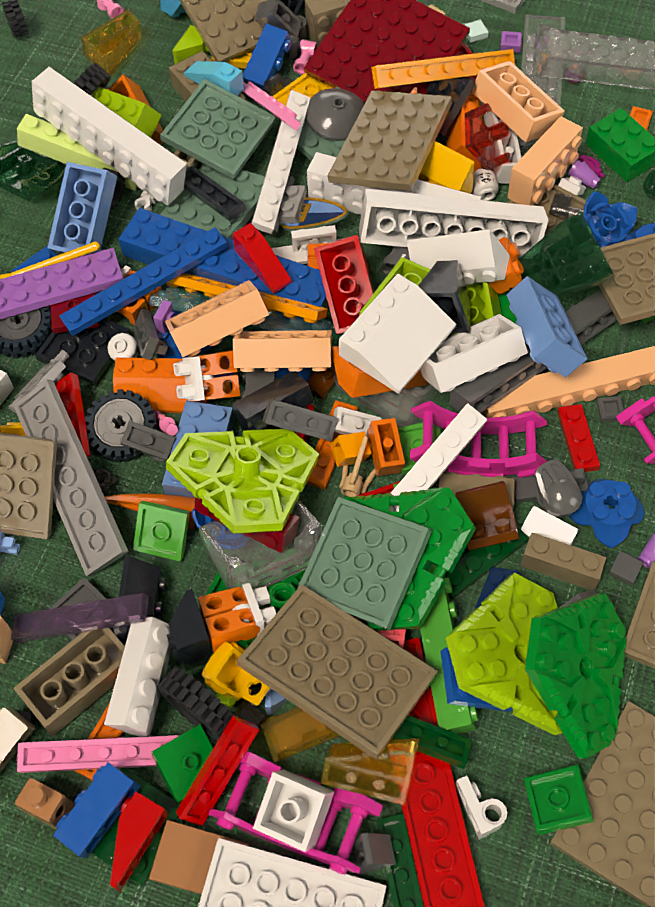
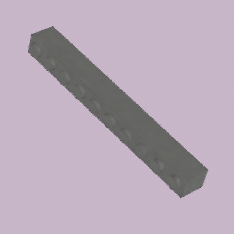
(586, 319)

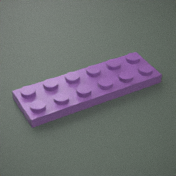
(58, 282)

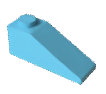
(219, 73)

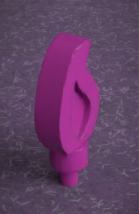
(593, 164)

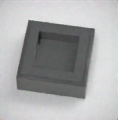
(609, 408)
(626, 568)

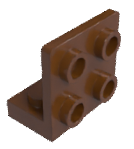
(490, 513)

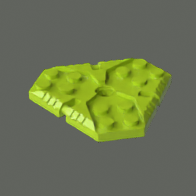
(245, 478)
(492, 650)

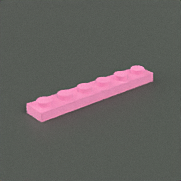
(272, 105)
(88, 754)

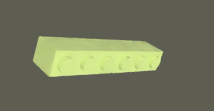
(54, 143)

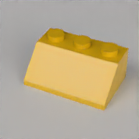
(448, 169)

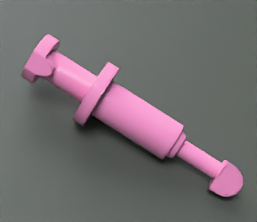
(166, 424)

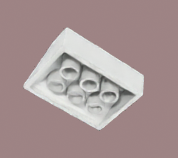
(396, 334)

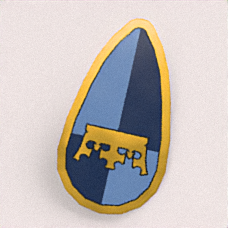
(316, 214)

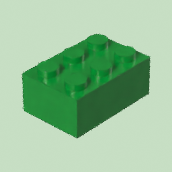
(622, 144)

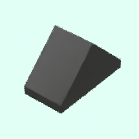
(373, 852)

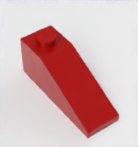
(260, 257)
(135, 832)

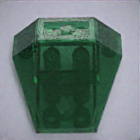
(27, 171)
(567, 258)

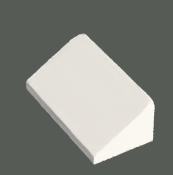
(548, 526)

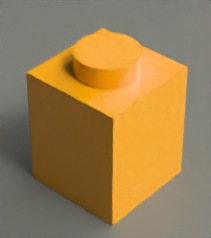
(346, 448)

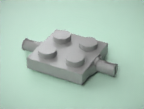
(291, 204)
(49, 371)

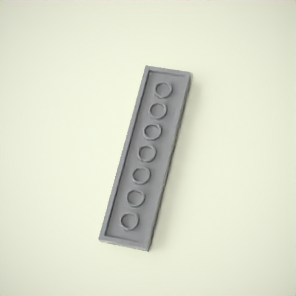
(75, 485)

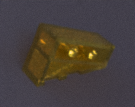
(112, 41)
(294, 733)
(383, 778)

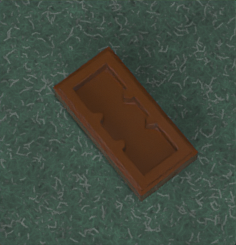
(322, 382)

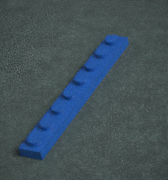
(143, 281)

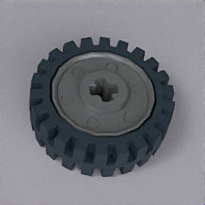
(25, 332)

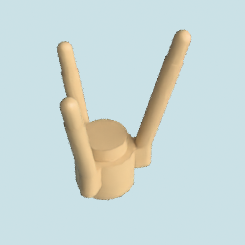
(352, 484)

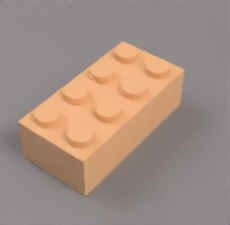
(517, 100)
(545, 162)
(217, 318)
(283, 350)

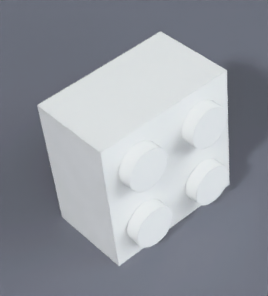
(293, 810)

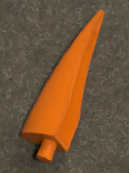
(132, 501)

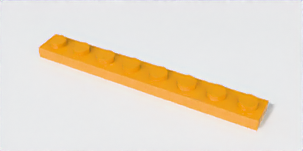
(437, 69)
(273, 303)

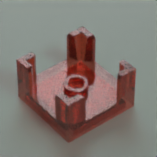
(481, 139)

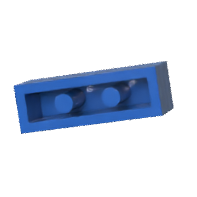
(267, 56)
(95, 810)

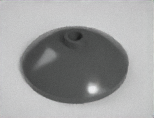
(333, 113)

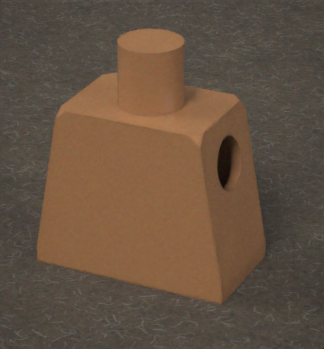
(43, 802)

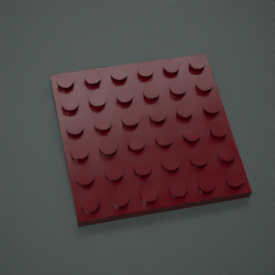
(382, 34)

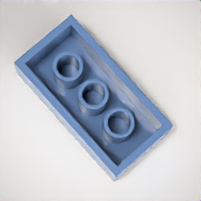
(82, 208)
(546, 327)
(197, 419)

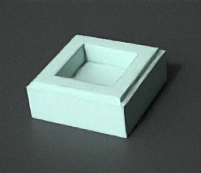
(477, 31)

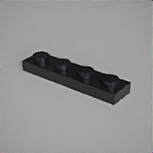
(213, 194)

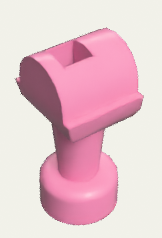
(114, 9)
(307, 49)

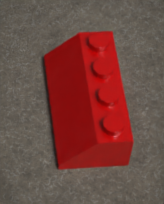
(345, 280)

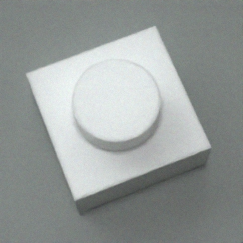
(572, 185)

